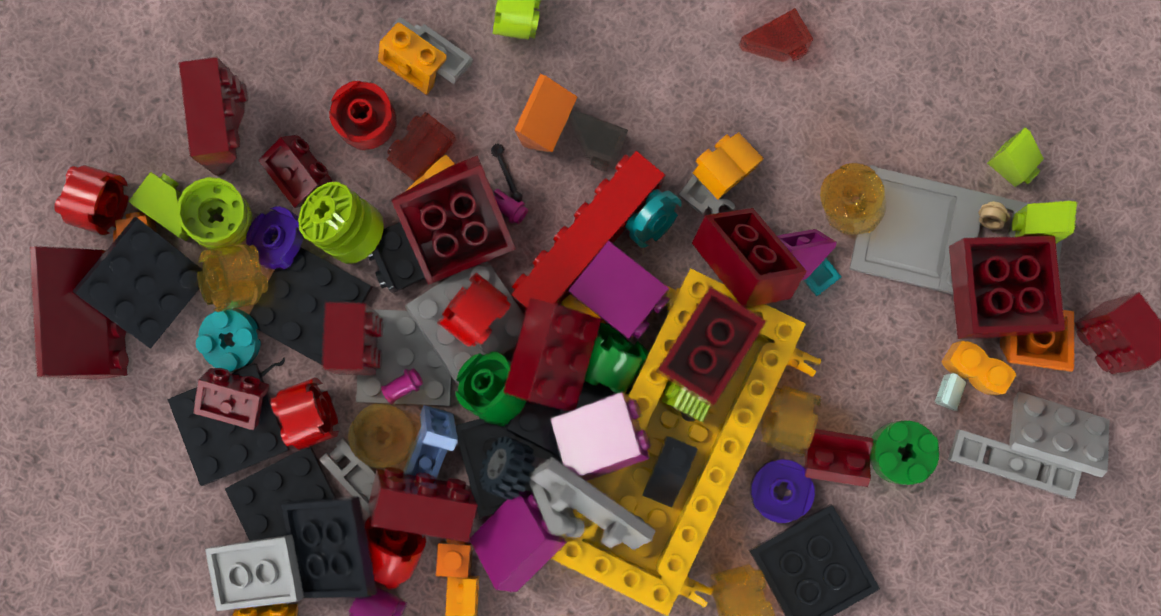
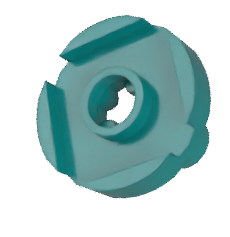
(654, 218)
(212, 342)

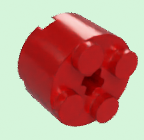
(350, 102)
(92, 199)
(473, 311)
(305, 414)
(393, 554)

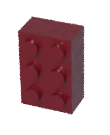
(748, 257)
(1122, 334)
(352, 339)
(711, 346)
(552, 355)
(422, 504)

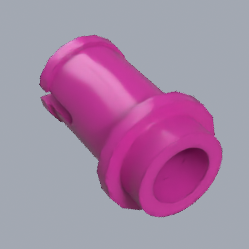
(510, 208)
(402, 385)

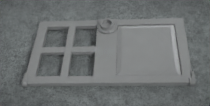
(919, 228)

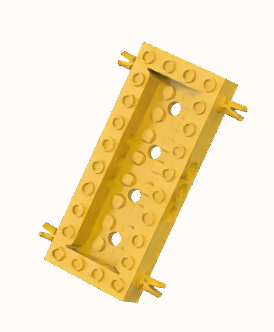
(660, 568)

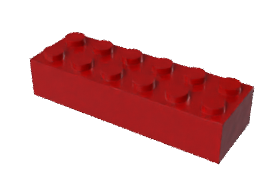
(593, 227)

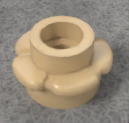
(993, 215)

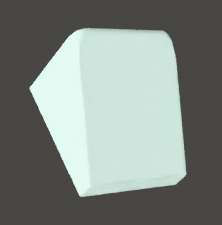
(950, 391)

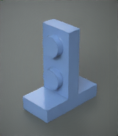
(432, 442)

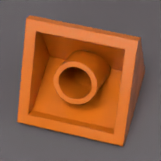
(544, 115)
(1043, 350)

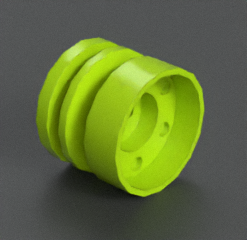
(202, 201)
(341, 223)

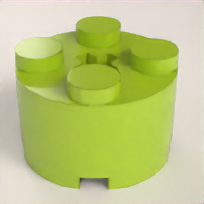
(516, 18)

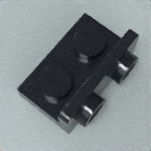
(396, 260)

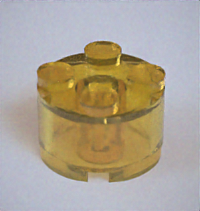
(841, 187)
(231, 277)
(791, 421)
(369, 423)
(741, 592)

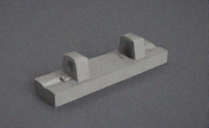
(1013, 465)
(573, 491)

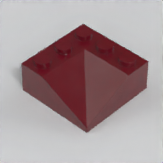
(212, 112)
(453, 221)
(1006, 286)

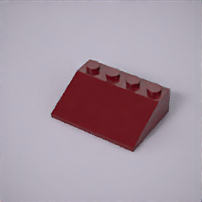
(69, 333)

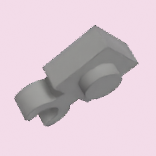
(701, 198)

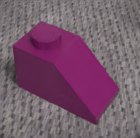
(808, 248)

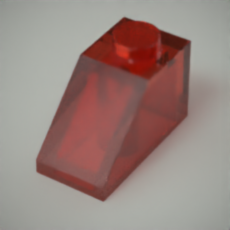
(779, 39)

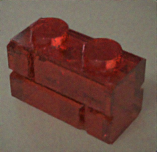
(421, 147)

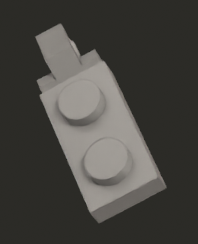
(456, 61)

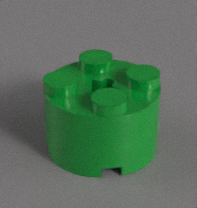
(614, 360)
(482, 388)
(921, 449)

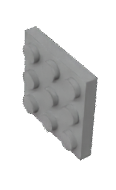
(429, 306)
(402, 349)

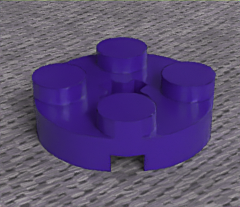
(289, 239)
(791, 506)

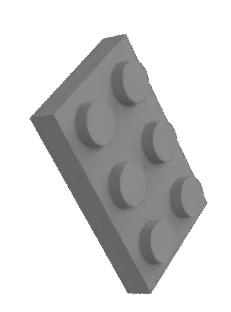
(1060, 434)
(254, 573)

